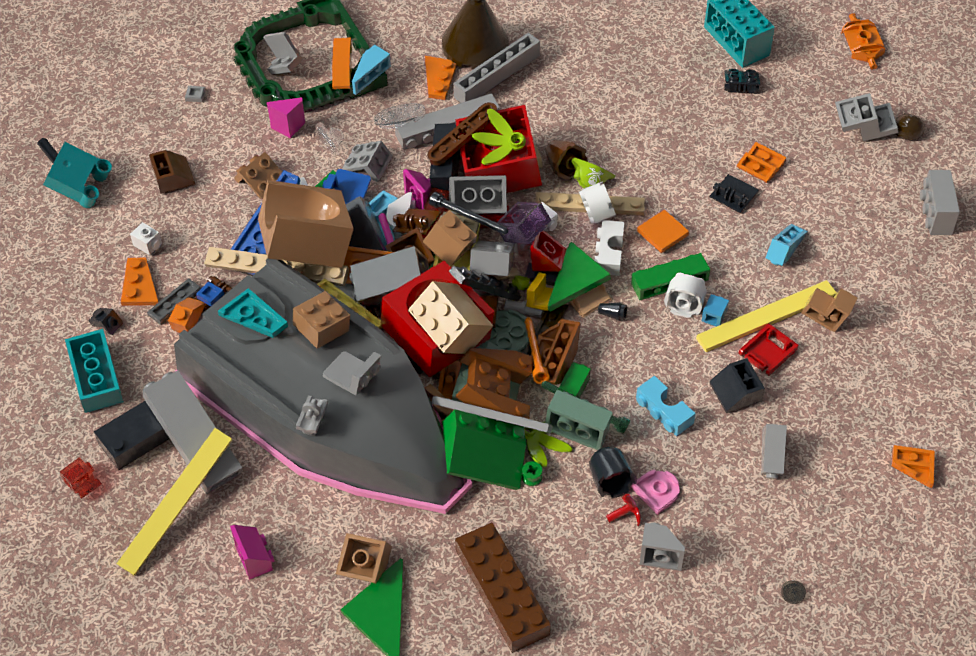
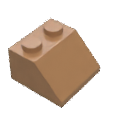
(450, 238)
(363, 558)

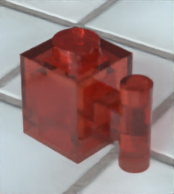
(79, 477)

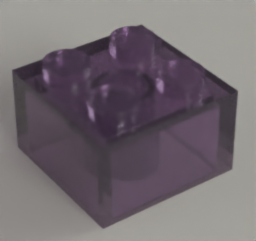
(524, 222)

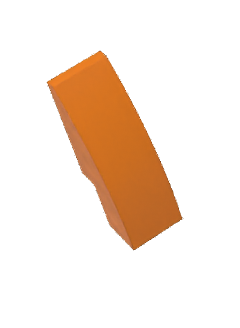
(341, 63)

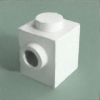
(146, 238)

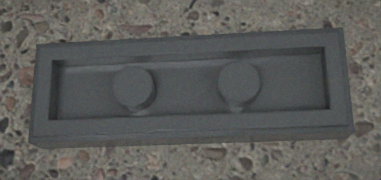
(163, 309)

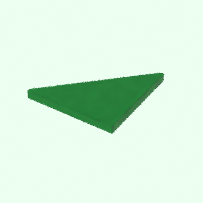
(576, 277)
(379, 609)

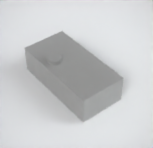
(492, 257)

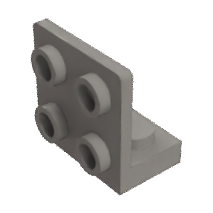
(286, 54)
(371, 157)

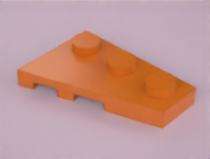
(439, 76)
(138, 284)

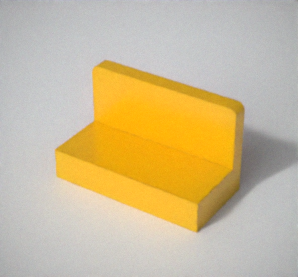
(538, 294)

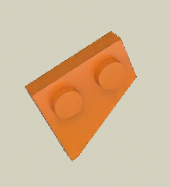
(915, 463)

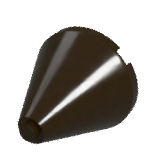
(474, 35)

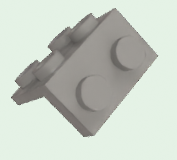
(352, 372)

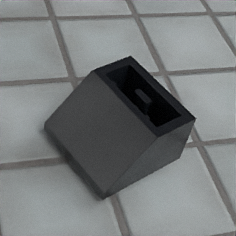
(737, 386)

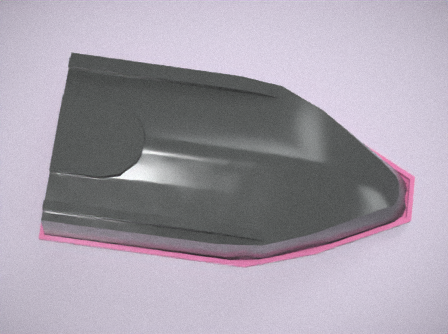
(368, 444)

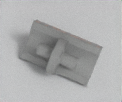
(311, 415)

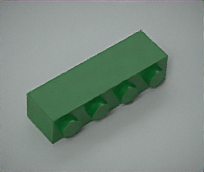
(656, 279)

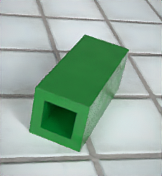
(576, 379)

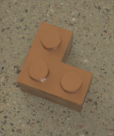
(829, 310)

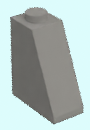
(773, 450)

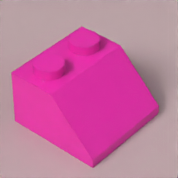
(252, 550)

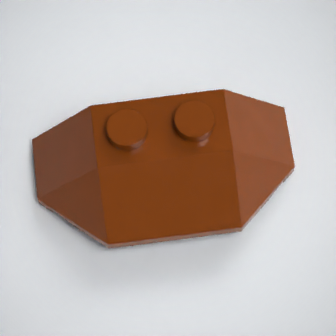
(558, 349)

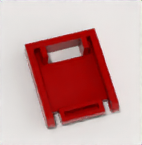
(765, 353)

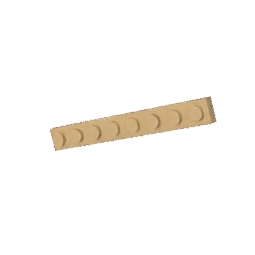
(253, 262)

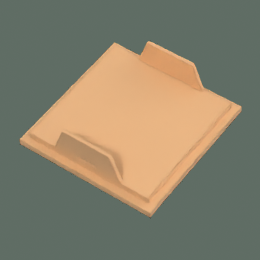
(590, 300)

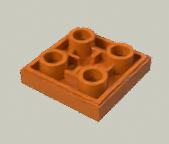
(662, 231)

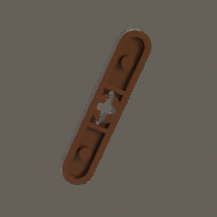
(454, 141)

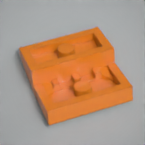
(761, 162)

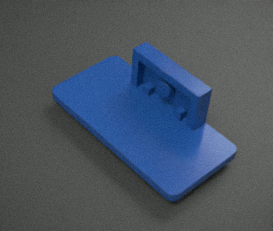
(350, 183)

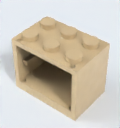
(450, 317)

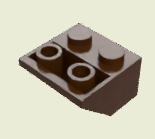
(171, 171)

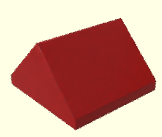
(546, 253)

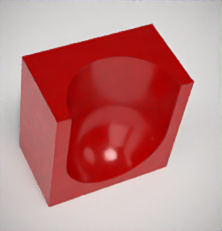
(519, 166)
(409, 333)

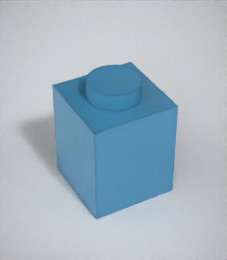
(715, 310)

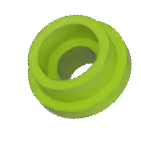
(521, 282)

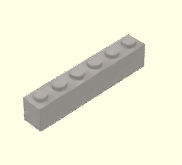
(497, 68)
(422, 131)

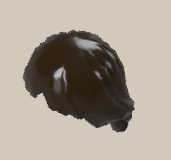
(910, 126)

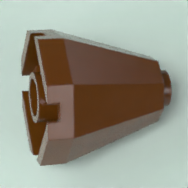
(560, 157)

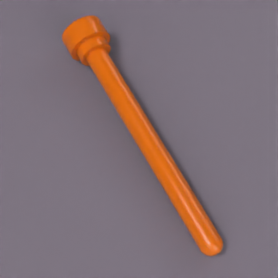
(540, 373)

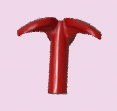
(629, 507)

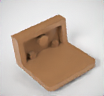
(258, 173)

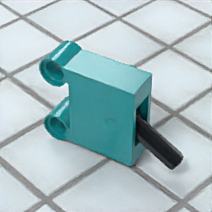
(71, 170)

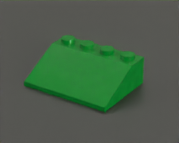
(484, 449)

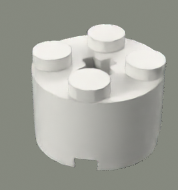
(597, 203)
(685, 295)

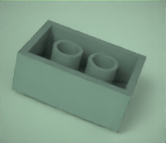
(578, 419)

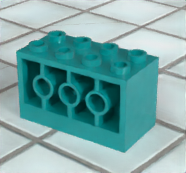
(740, 29)

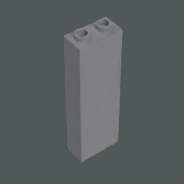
(188, 425)

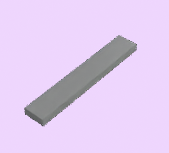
(492, 414)

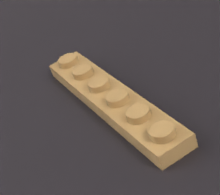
(574, 203)

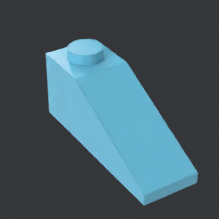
(371, 65)
(785, 244)

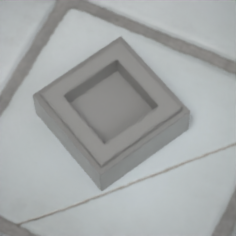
(195, 94)

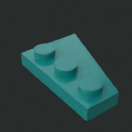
(253, 313)

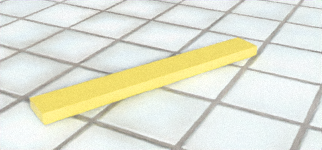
(759, 318)
(174, 502)

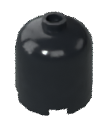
(611, 472)

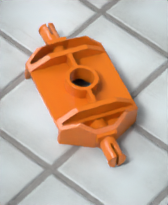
(866, 48)

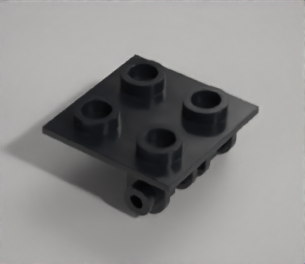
(735, 77)
(733, 193)

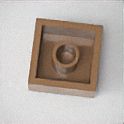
(321, 319)

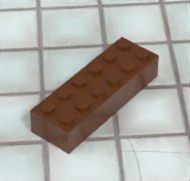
(502, 587)

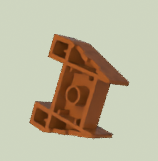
(490, 379)

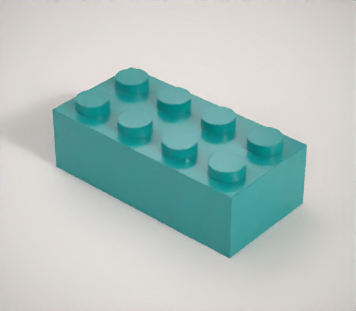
(94, 371)

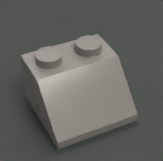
(661, 548)

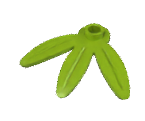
(506, 141)
(538, 437)

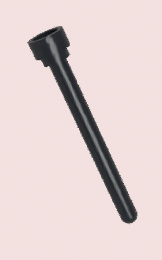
(437, 200)

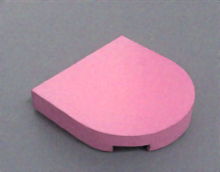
(657, 489)

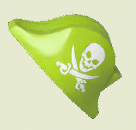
(590, 174)

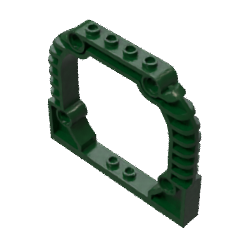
(311, 14)

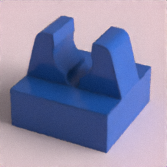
(209, 294)

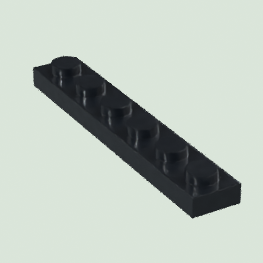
(485, 283)

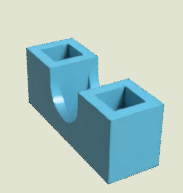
(675, 417)

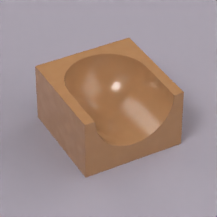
(305, 224)

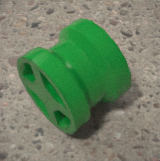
(528, 477)

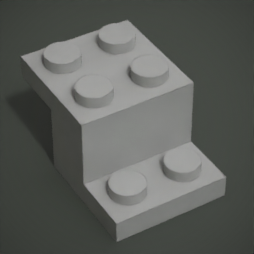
(871, 120)

